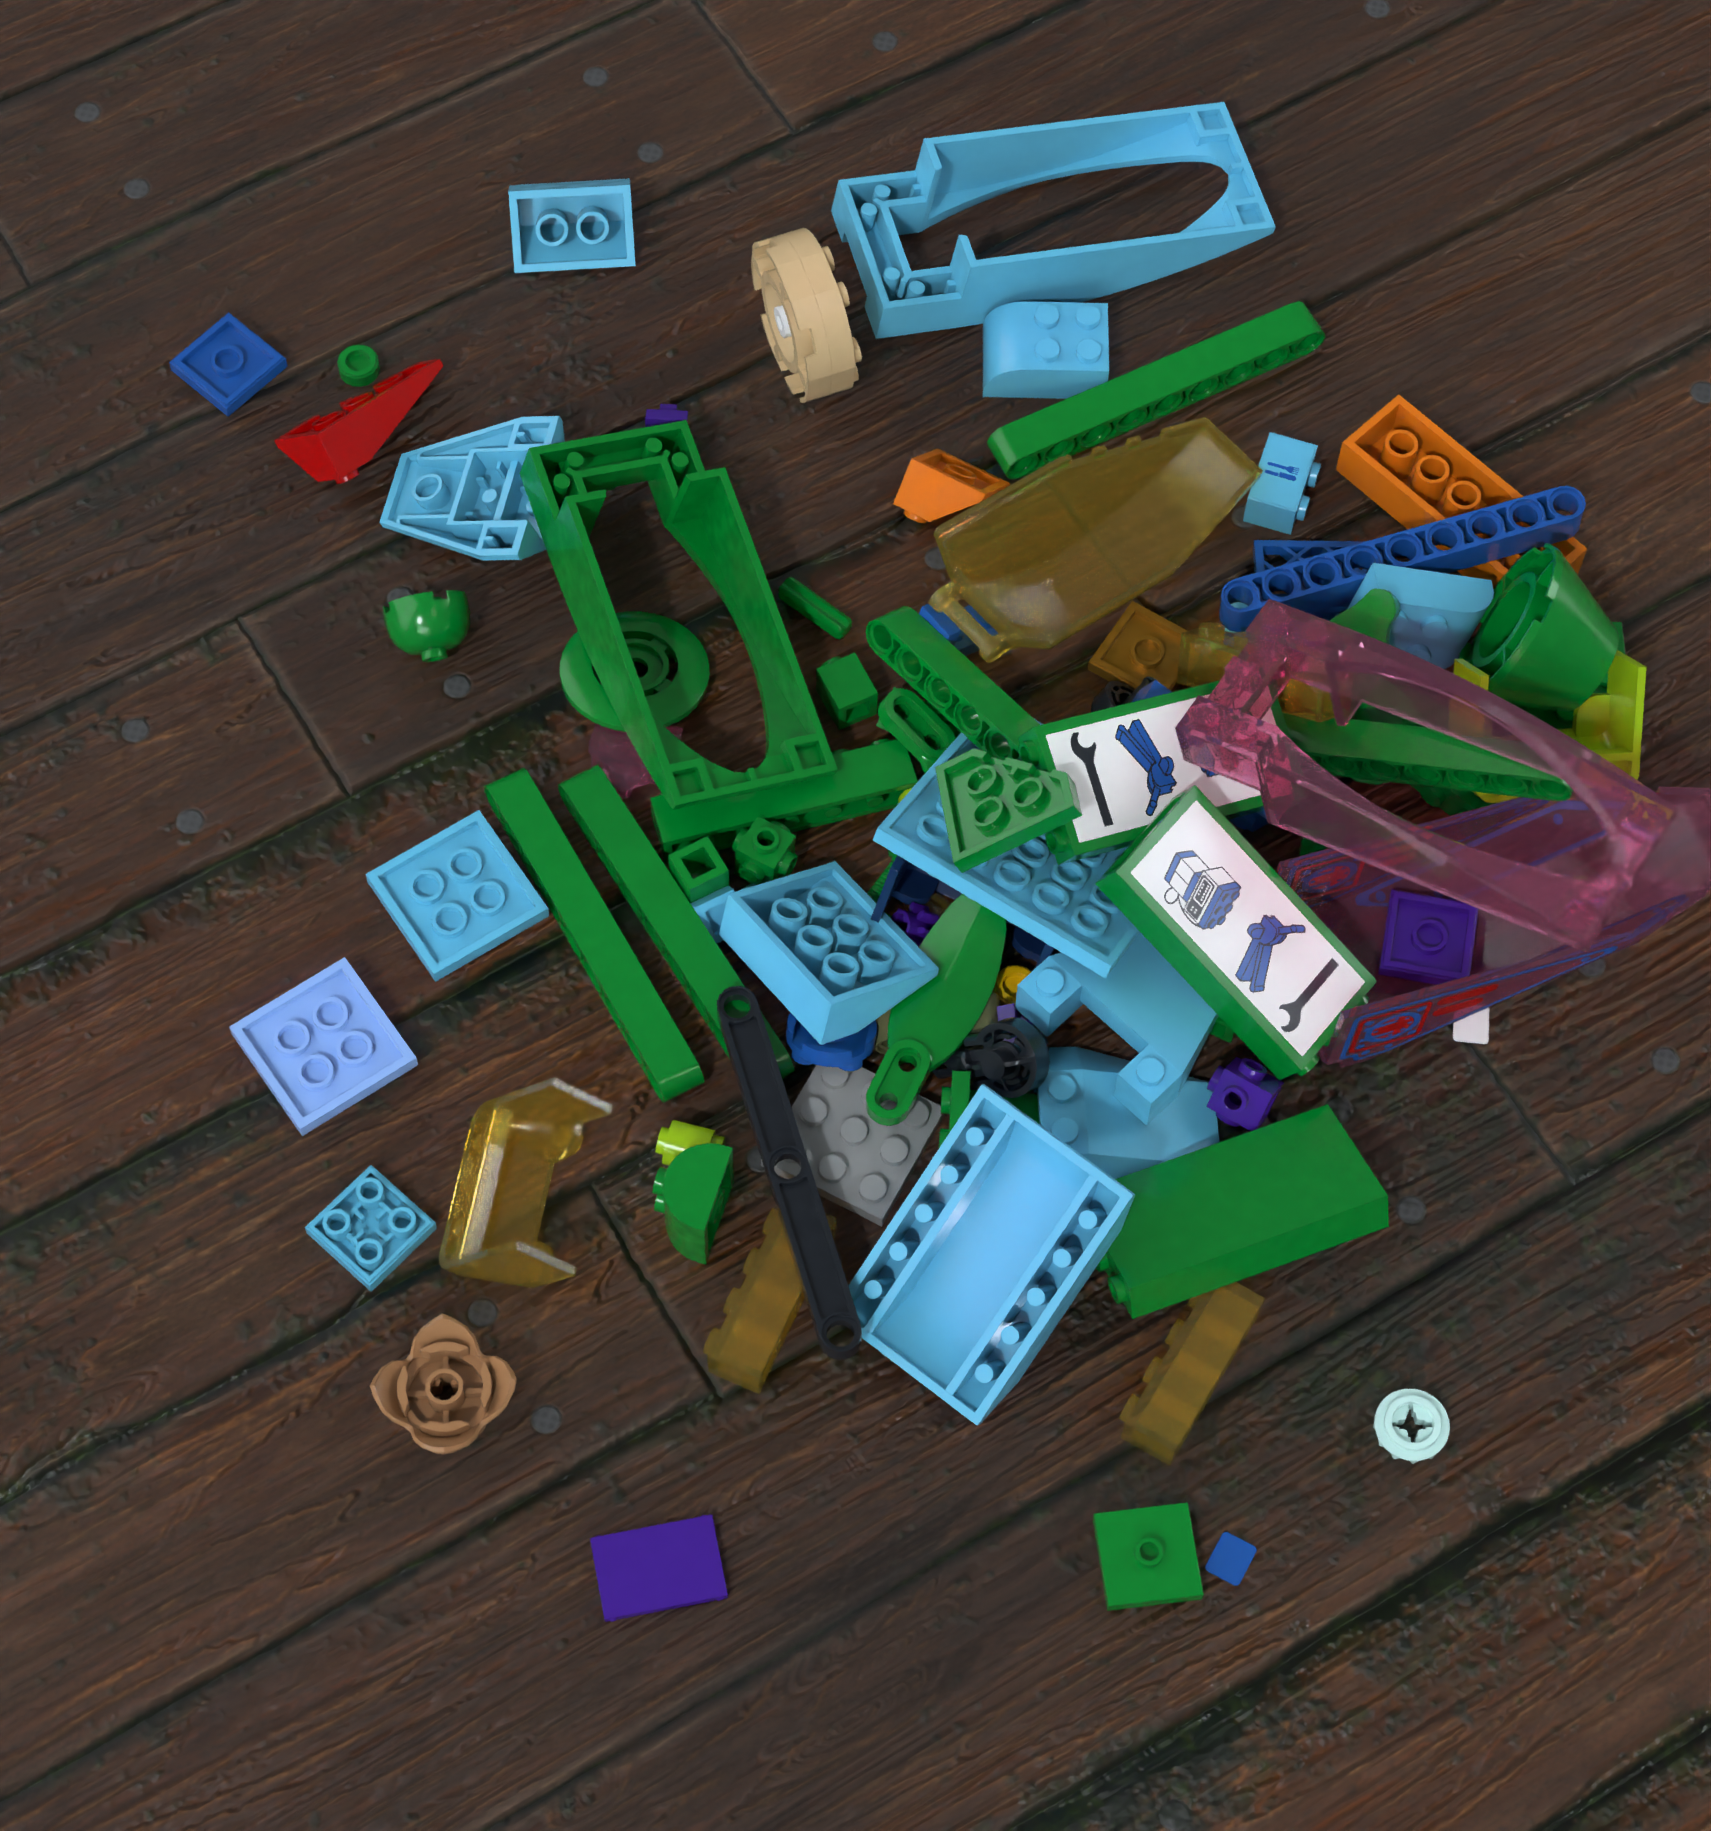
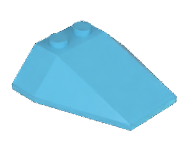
(471, 491)
(1083, 1113)

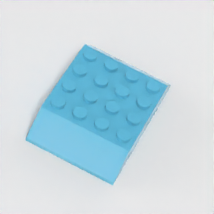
(986, 1255)

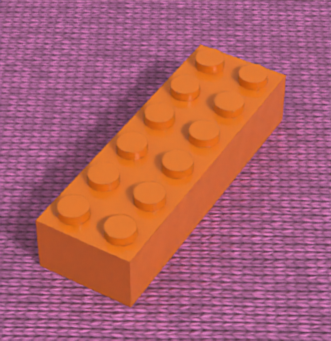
(1429, 477)

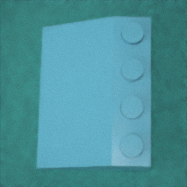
(822, 951)

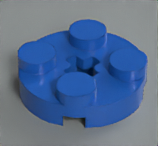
(842, 1053)

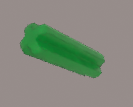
(815, 608)

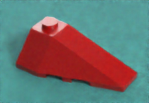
(349, 438)

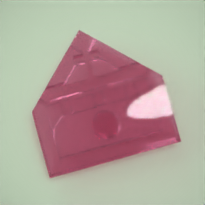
(619, 759)

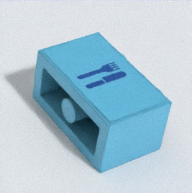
(1279, 492)

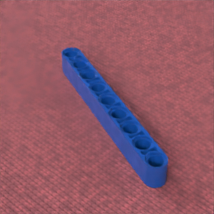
(1416, 545)

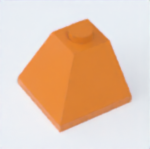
(942, 485)

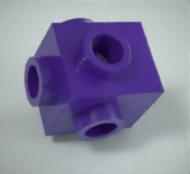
(1243, 1093)

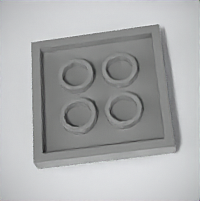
(848, 1152)

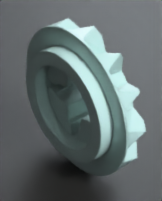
(1425, 1411)

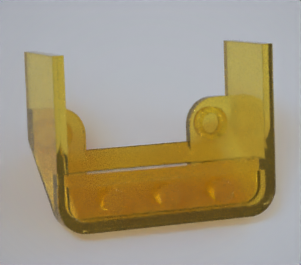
(507, 1183)

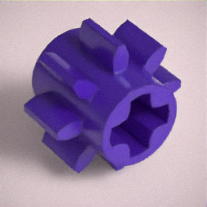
(915, 922)

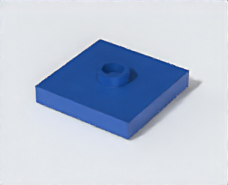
(228, 364)

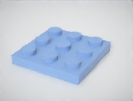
(323, 1046)

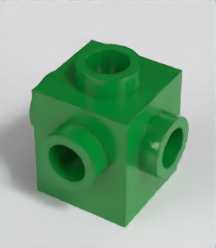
(764, 852)

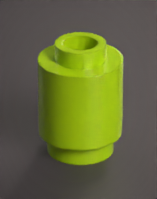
(681, 1137)

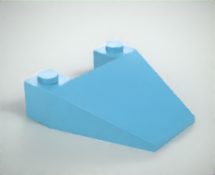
(1140, 1002)

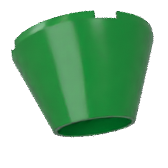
(1543, 635)

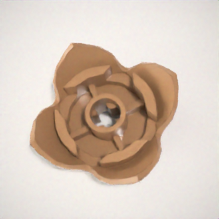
(442, 1356)

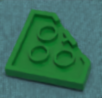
(1000, 804)

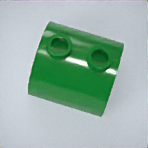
(695, 1197)

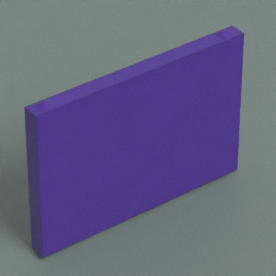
(658, 1568)

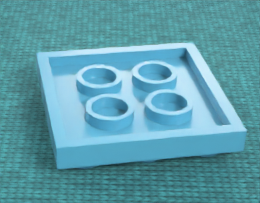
(457, 895)

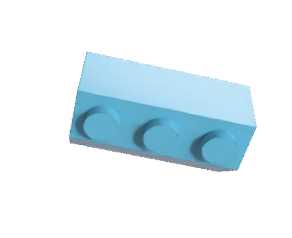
(571, 225)

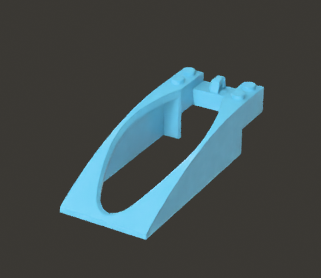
(981, 165)

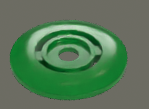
(650, 642)

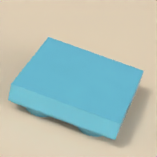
(371, 1228)

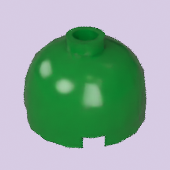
(428, 623)

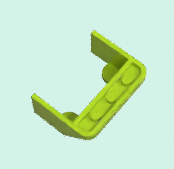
(1603, 723)

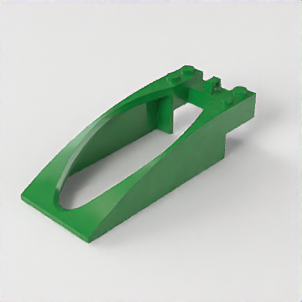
(710, 526)

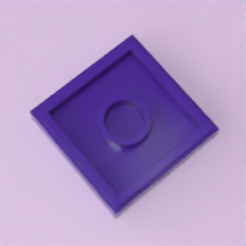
(1427, 938)

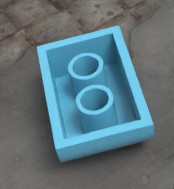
(1045, 349)
(1435, 609)

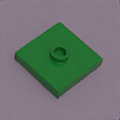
(1147, 1556)

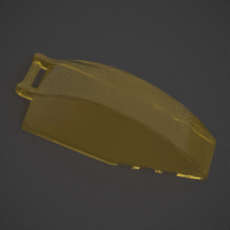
(1086, 535)

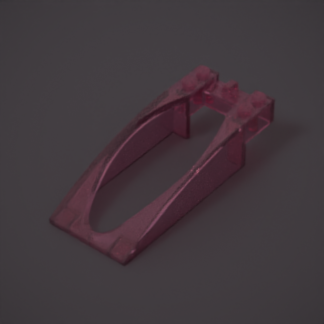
(1305, 799)

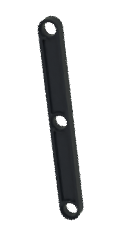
(798, 1197)

